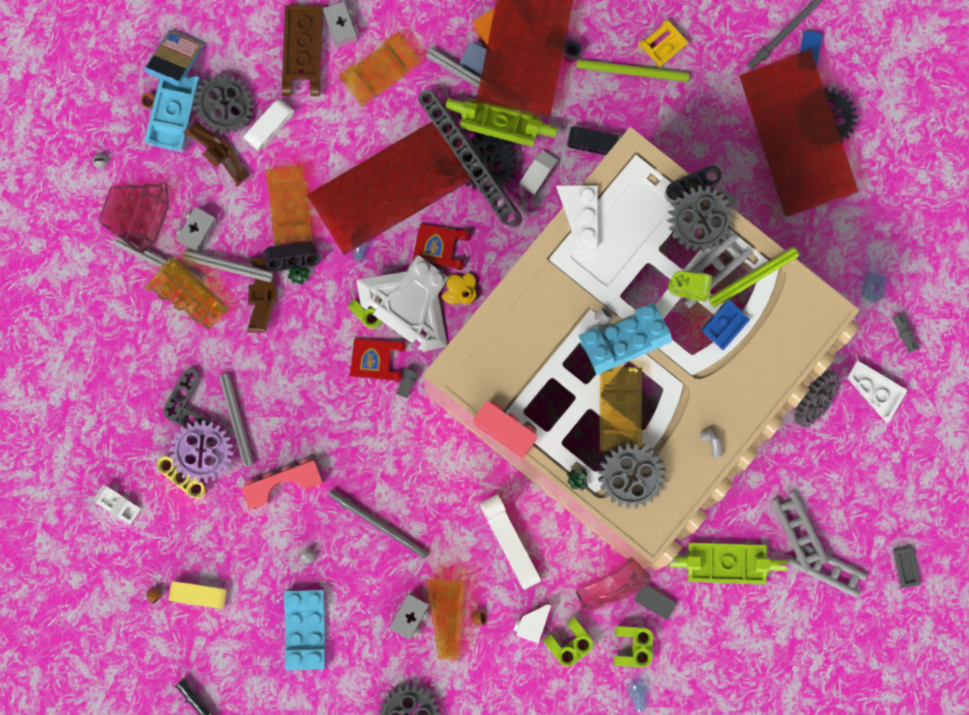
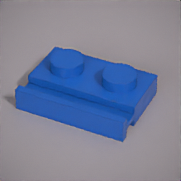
(725, 324)

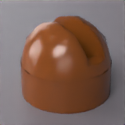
(146, 104)
(153, 595)
(479, 617)

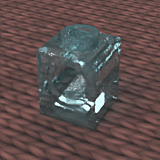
(877, 279)

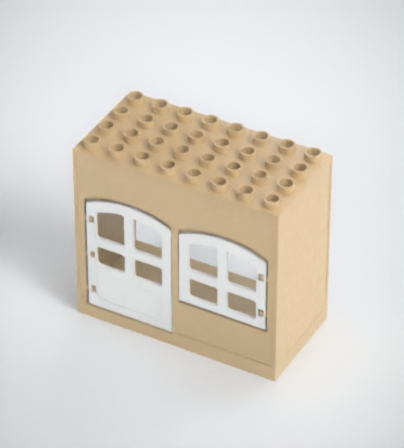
(738, 392)

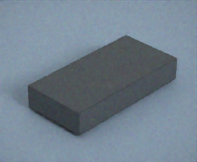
(906, 567)
(655, 602)

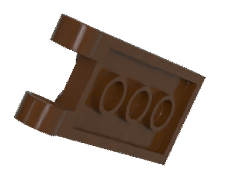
(302, 47)

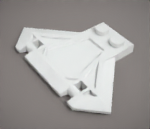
(408, 302)

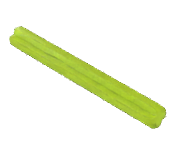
(753, 277)

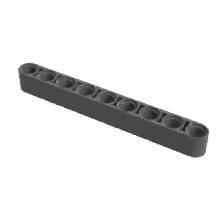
(477, 163)

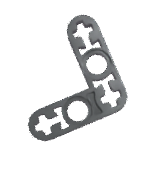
(181, 411)

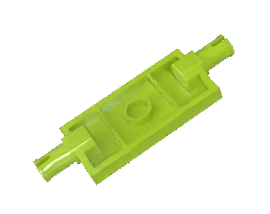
(500, 122)
(727, 563)

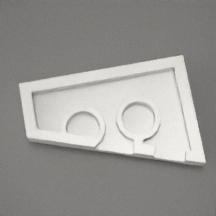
(581, 211)
(877, 390)

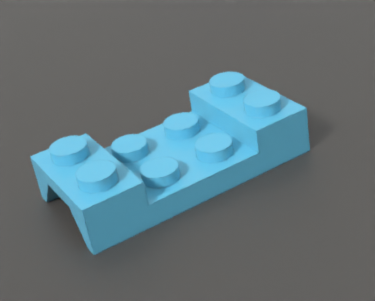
(171, 114)
(626, 339)
(304, 630)

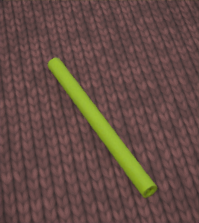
(632, 70)

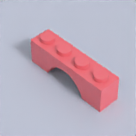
(258, 493)

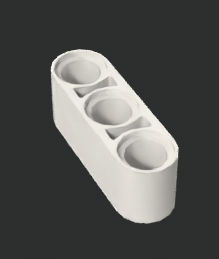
(269, 124)

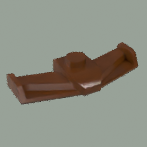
(218, 152)
(263, 296)

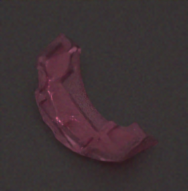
(614, 587)

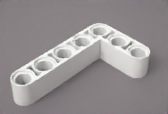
(510, 542)

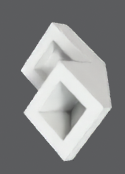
(538, 172)
(116, 504)

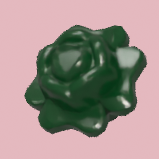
(299, 275)
(577, 479)

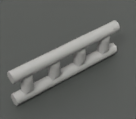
(723, 270)
(797, 543)
(831, 580)

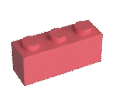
(505, 428)

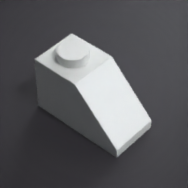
(532, 624)

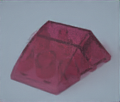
(136, 213)

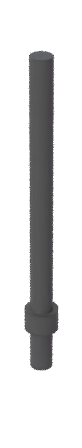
(764, 52)
(346, 503)

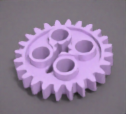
(183, 450)

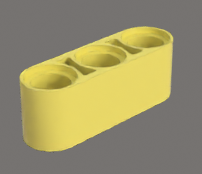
(186, 486)
(197, 595)

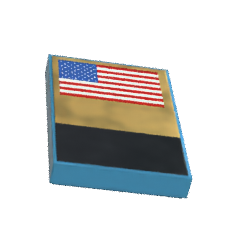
(174, 58)

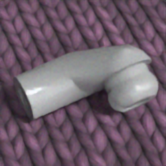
(714, 440)

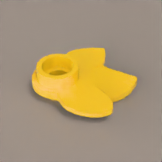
(458, 287)

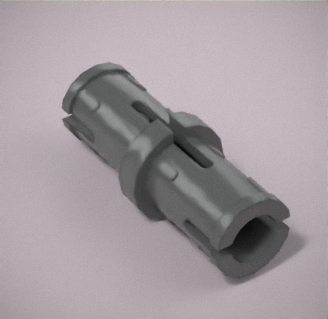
(906, 333)

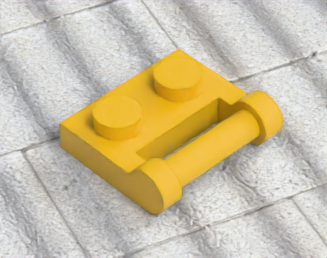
(666, 48)

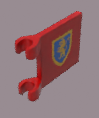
(437, 245)
(372, 359)

